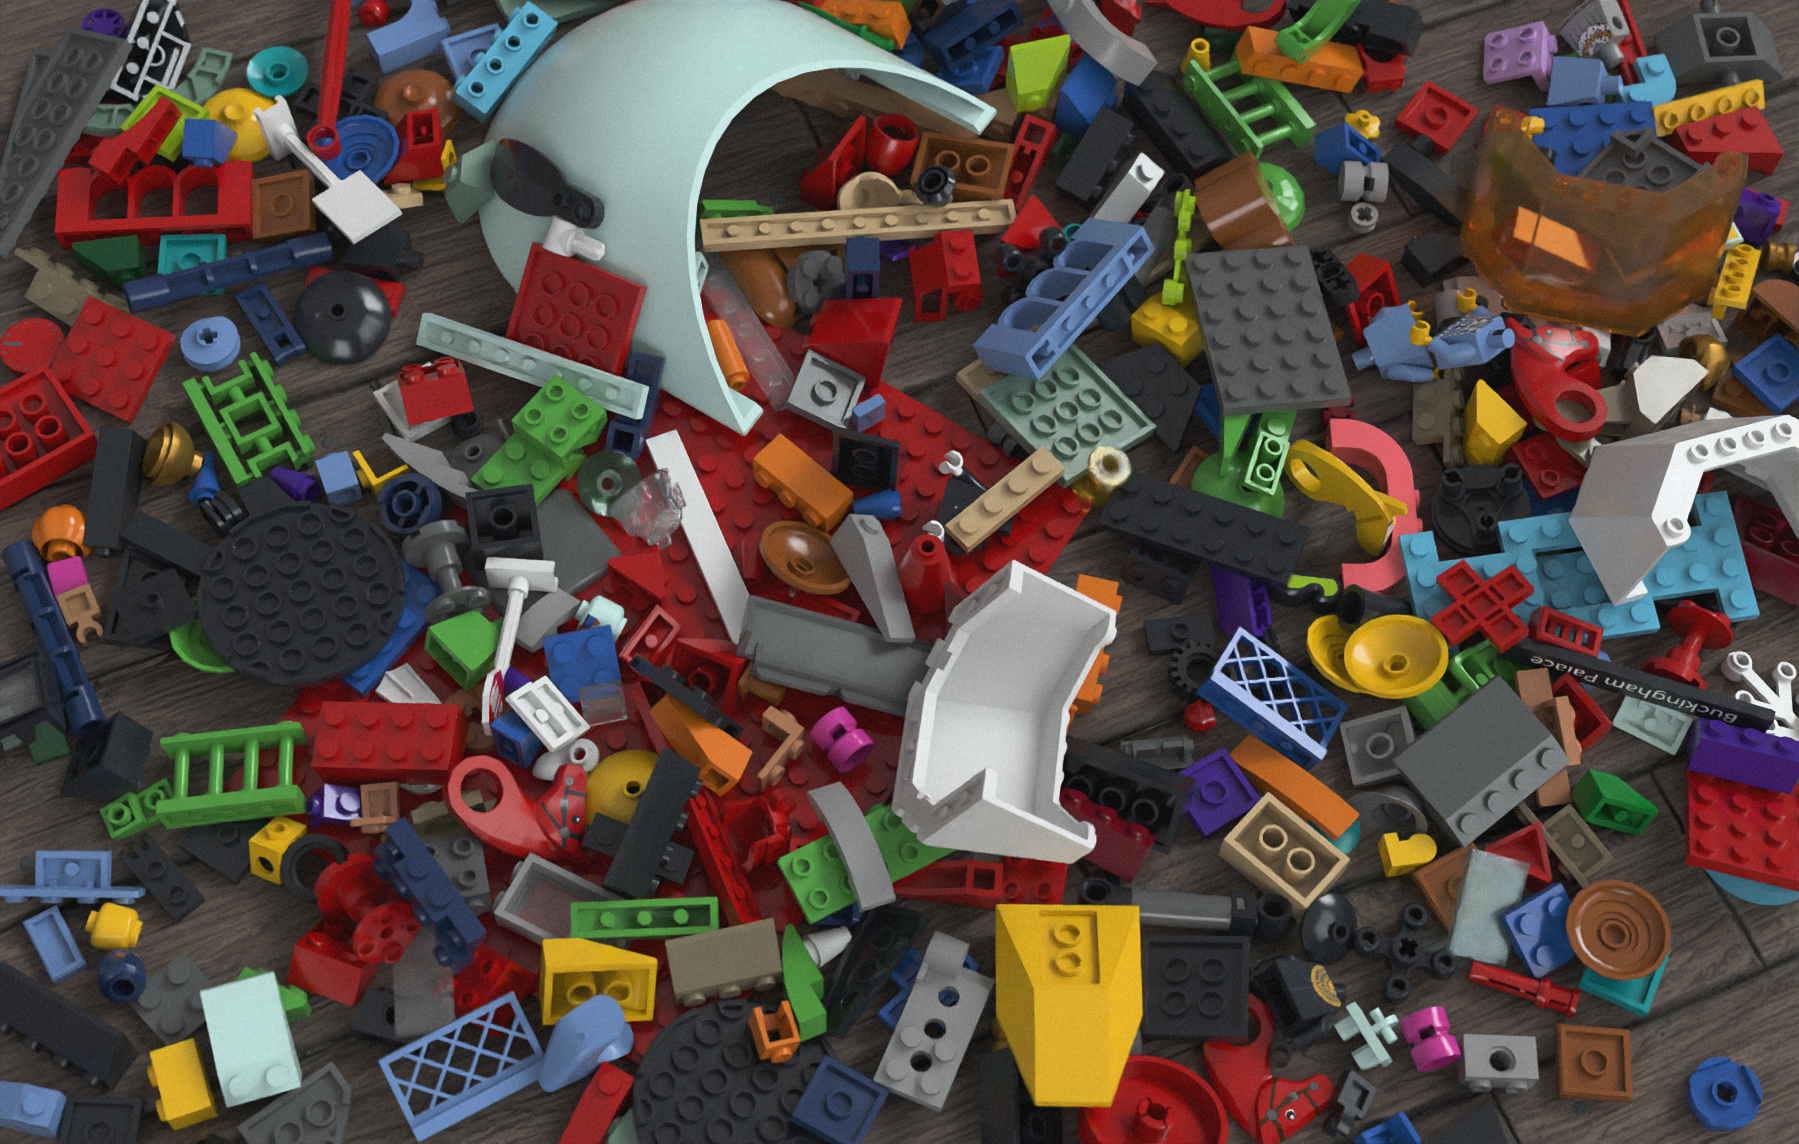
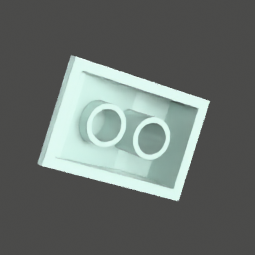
(251, 1039)

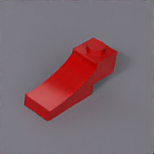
(118, 155)

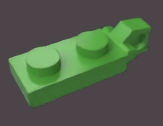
(729, 208)

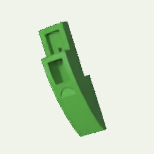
(1267, 451)

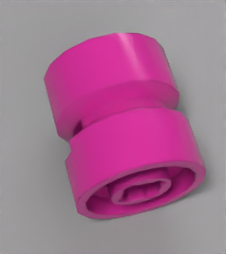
(845, 743)
(1436, 1050)

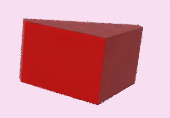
(641, 576)

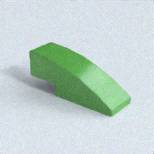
(802, 986)

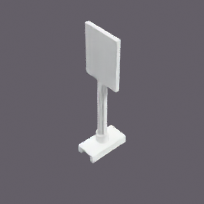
(350, 204)

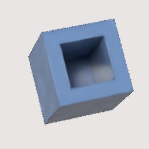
(339, 478)

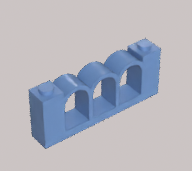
(1115, 250)

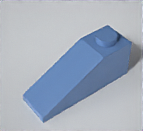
(32, 1109)

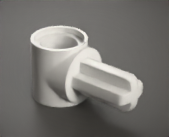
(569, 239)

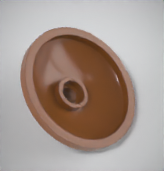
(803, 558)

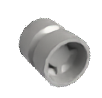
(1351, 181)

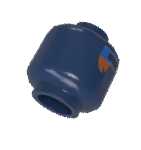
(121, 976)

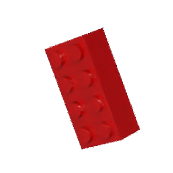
(389, 742)

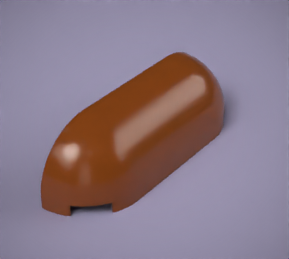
(762, 284)

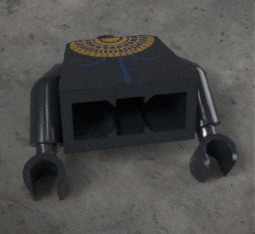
(1300, 1001)

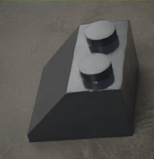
(504, 524)
(108, 760)

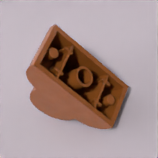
(1241, 206)
(1771, 310)

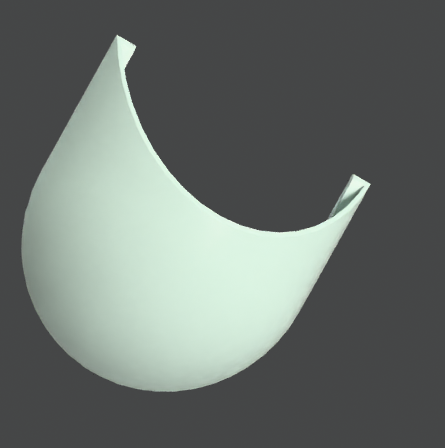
(634, 119)

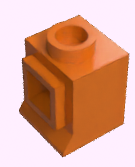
(783, 1023)

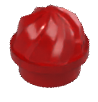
(1200, 716)

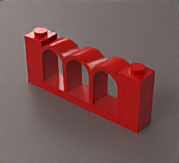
(82, 189)

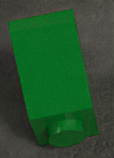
(1612, 803)

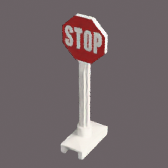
(519, 578)

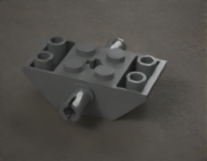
(1719, 48)

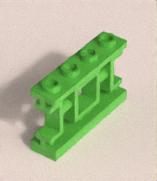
(226, 434)

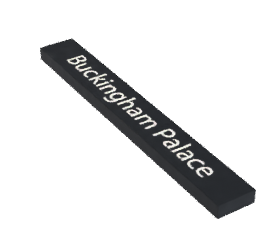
(1639, 684)

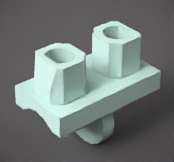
(1373, 1052)

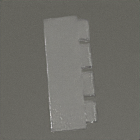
(417, 989)

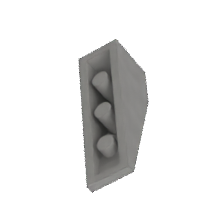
(1128, 190)
(872, 569)

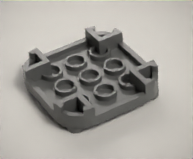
(1641, 162)

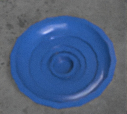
(367, 146)

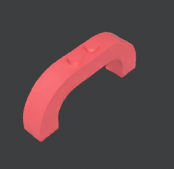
(1381, 456)

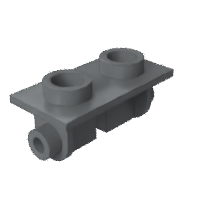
(1167, 752)

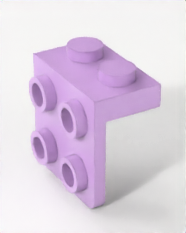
(1520, 53)

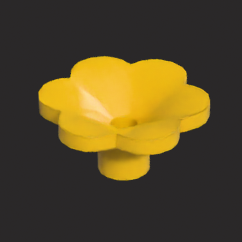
(1364, 124)

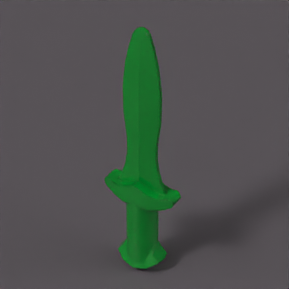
(860, 31)

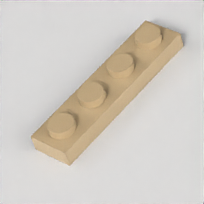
(1004, 499)

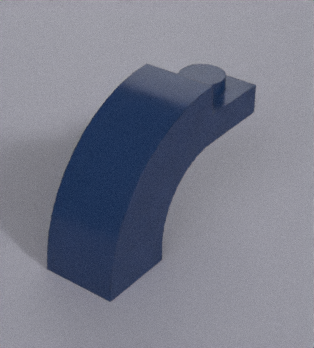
(629, 434)

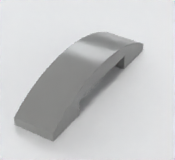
(855, 845)

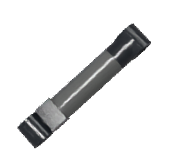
(1160, 228)
(1234, 914)

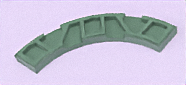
(198, 87)

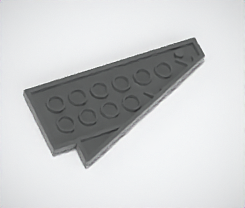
(51, 114)

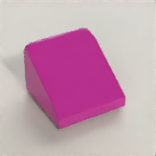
(67, 575)

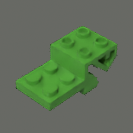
(545, 441)
(1463, 677)

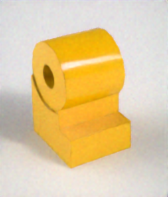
(1405, 855)

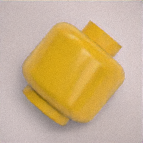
(114, 927)

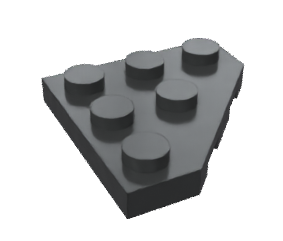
(305, 1115)

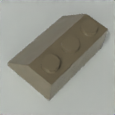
(724, 962)

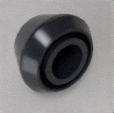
(936, 186)

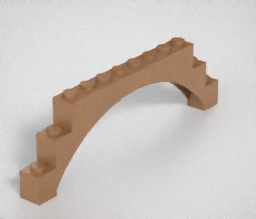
(853, 98)

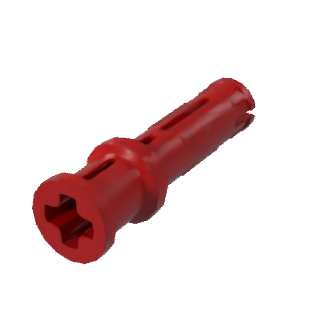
(1541, 991)

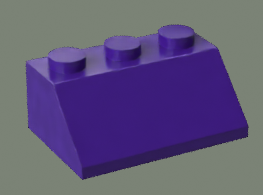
(1742, 755)

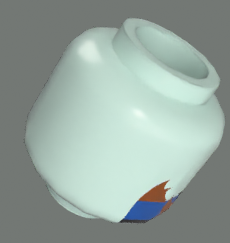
(601, 612)

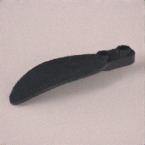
(539, 187)

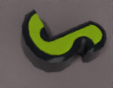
(1309, 587)

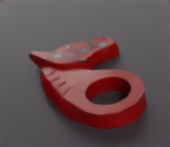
(1541, 381)

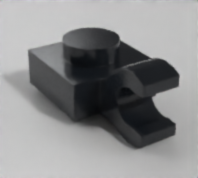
(1352, 1101)

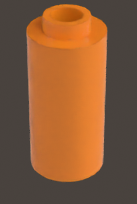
(728, 355)

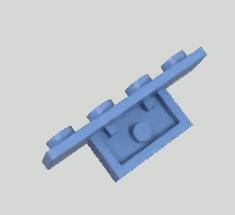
(72, 874)

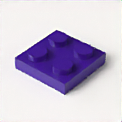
(1220, 793)

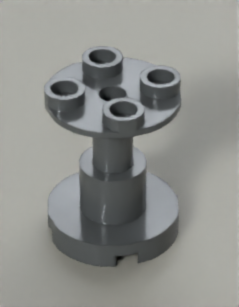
(439, 551)

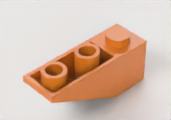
(701, 743)

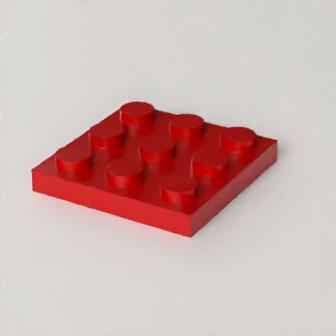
(111, 359)

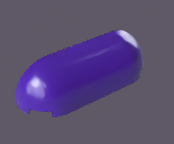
(1241, 602)

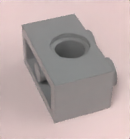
(1515, 1053)

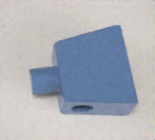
(1580, 82)

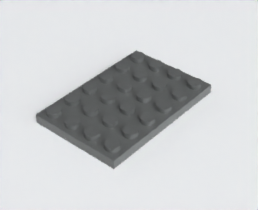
(1265, 330)

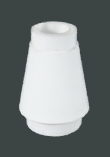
(826, 944)

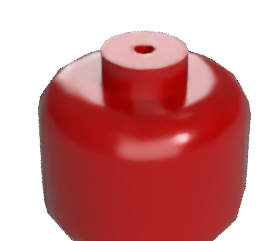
(374, 12)

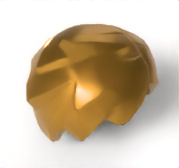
(1708, 353)

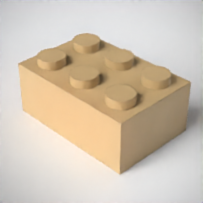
(1283, 854)

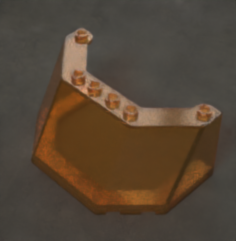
(1590, 246)

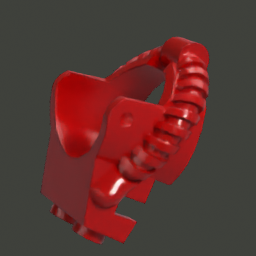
(1381, 75)

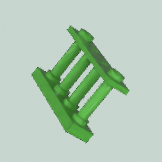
(1272, 95)
(238, 805)

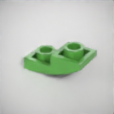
(135, 812)

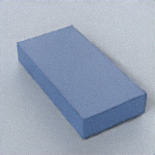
(55, 945)

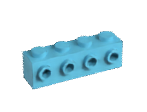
(504, 62)

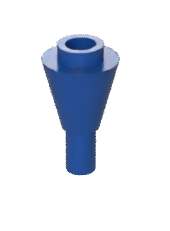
(206, 481)

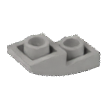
(544, 618)

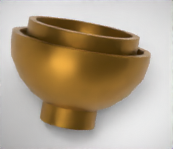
(170, 456)

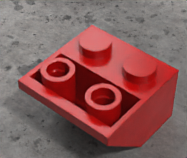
(419, 147)
(434, 390)
(328, 964)

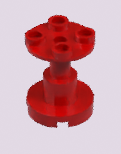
(1698, 630)
(355, 894)

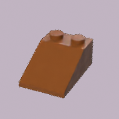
(978, 164)

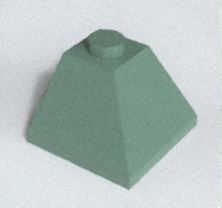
(470, 181)

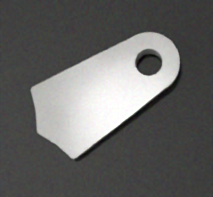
(405, 686)

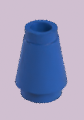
(883, 505)

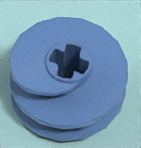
(210, 344)

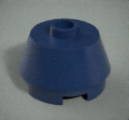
(410, 504)

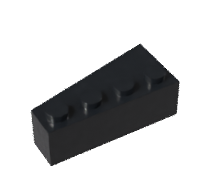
(1374, 24)

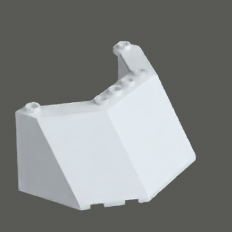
(1644, 486)
(994, 718)

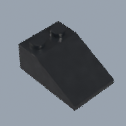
(867, 460)

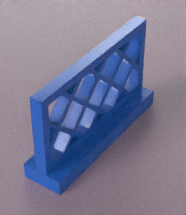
(1262, 717)

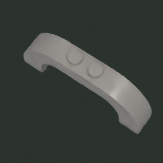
(1103, 41)

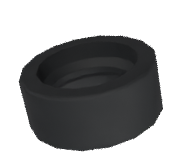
(293, 856)

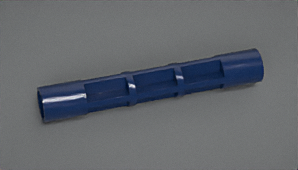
(161, 289)
(47, 621)

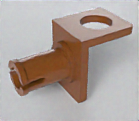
(752, 684)

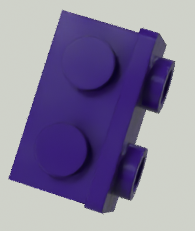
(1756, 215)

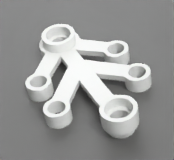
(1738, 667)

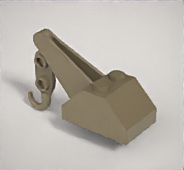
(1637, 405)

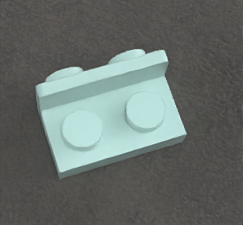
(1652, 723)

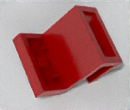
(942, 267)

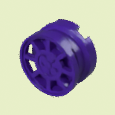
(105, 22)

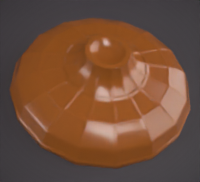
(418, 91)
(1618, 930)

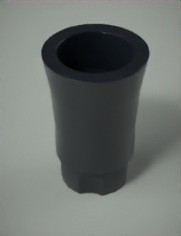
(1362, 605)

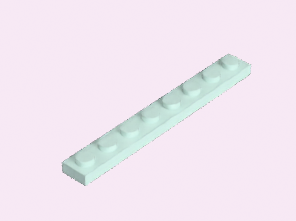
(530, 364)

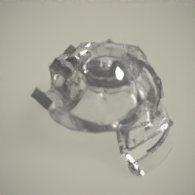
(651, 508)

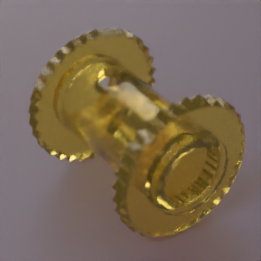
(1107, 469)

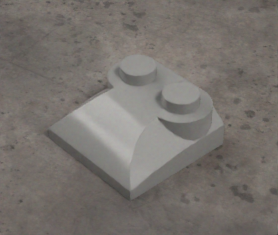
(1373, 742)

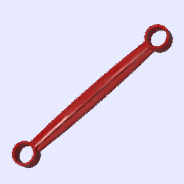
(331, 81)

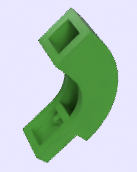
(1314, 29)

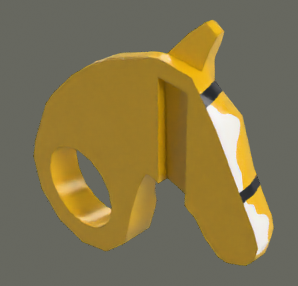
(1343, 486)

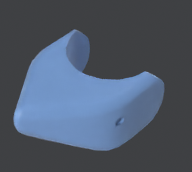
(583, 1041)

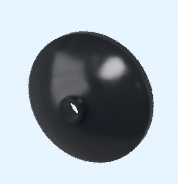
(345, 337)

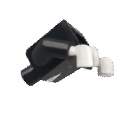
(958, 495)

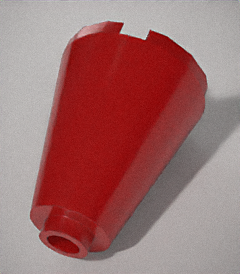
(923, 574)

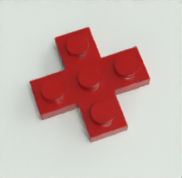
(1482, 606)

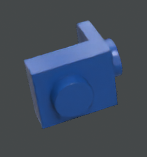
(1394, 1131)

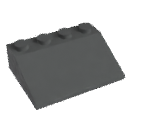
(1480, 761)

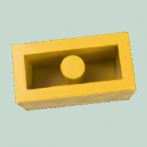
(182, 1084)

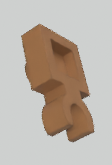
(80, 611)

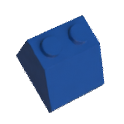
(1083, 96)

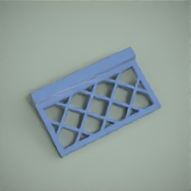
(477, 1096)

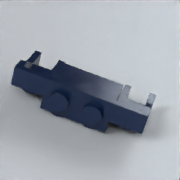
(434, 898)

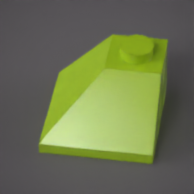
(1036, 71)

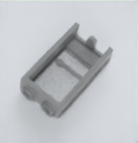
(541, 900)

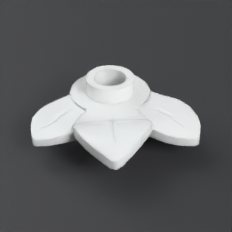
(549, 762)

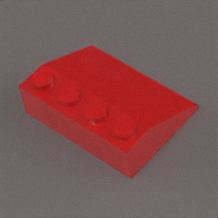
(39, 435)

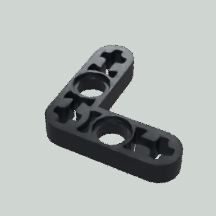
(1333, 285)

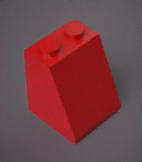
(855, 334)

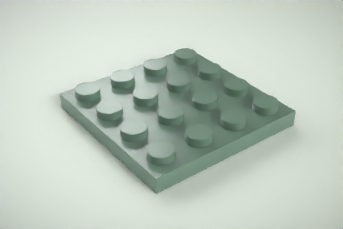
(1067, 412)

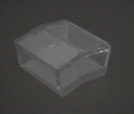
(603, 703)

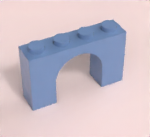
(409, 38)

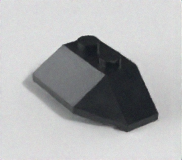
(157, 52)

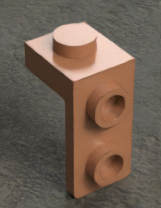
(786, 729)
(379, 807)

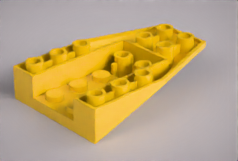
(1069, 997)

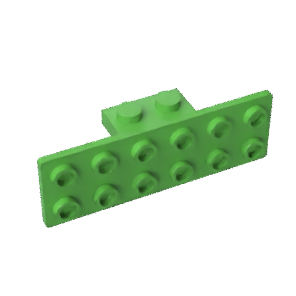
(821, 878)

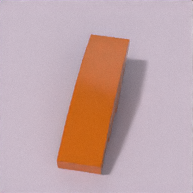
(1294, 787)

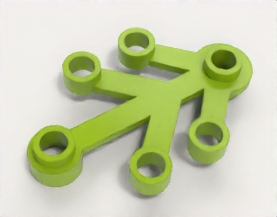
(1174, 288)

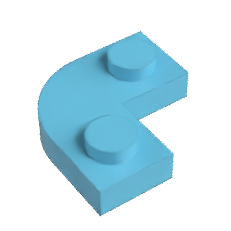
(1655, 80)

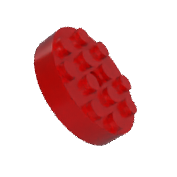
(1156, 1105)

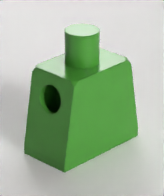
(465, 646)

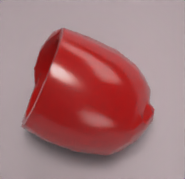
(888, 154)

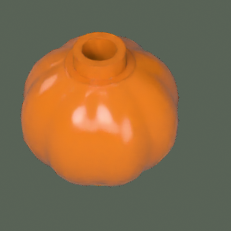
(59, 533)

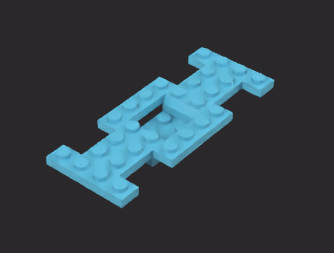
(1568, 582)

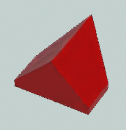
(1529, 847)

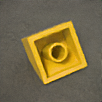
(1489, 427)

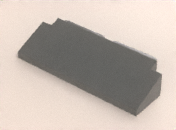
(830, 656)

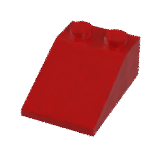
(834, 167)

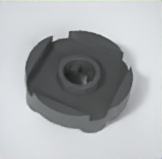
(801, 277)

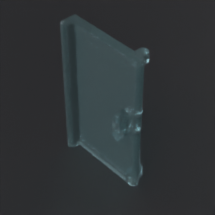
(1484, 894)

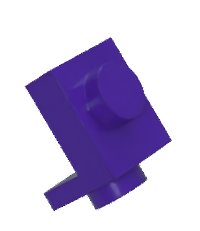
(334, 805)

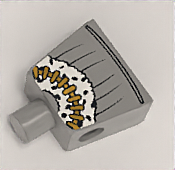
(1596, 30)

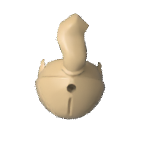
(873, 191)

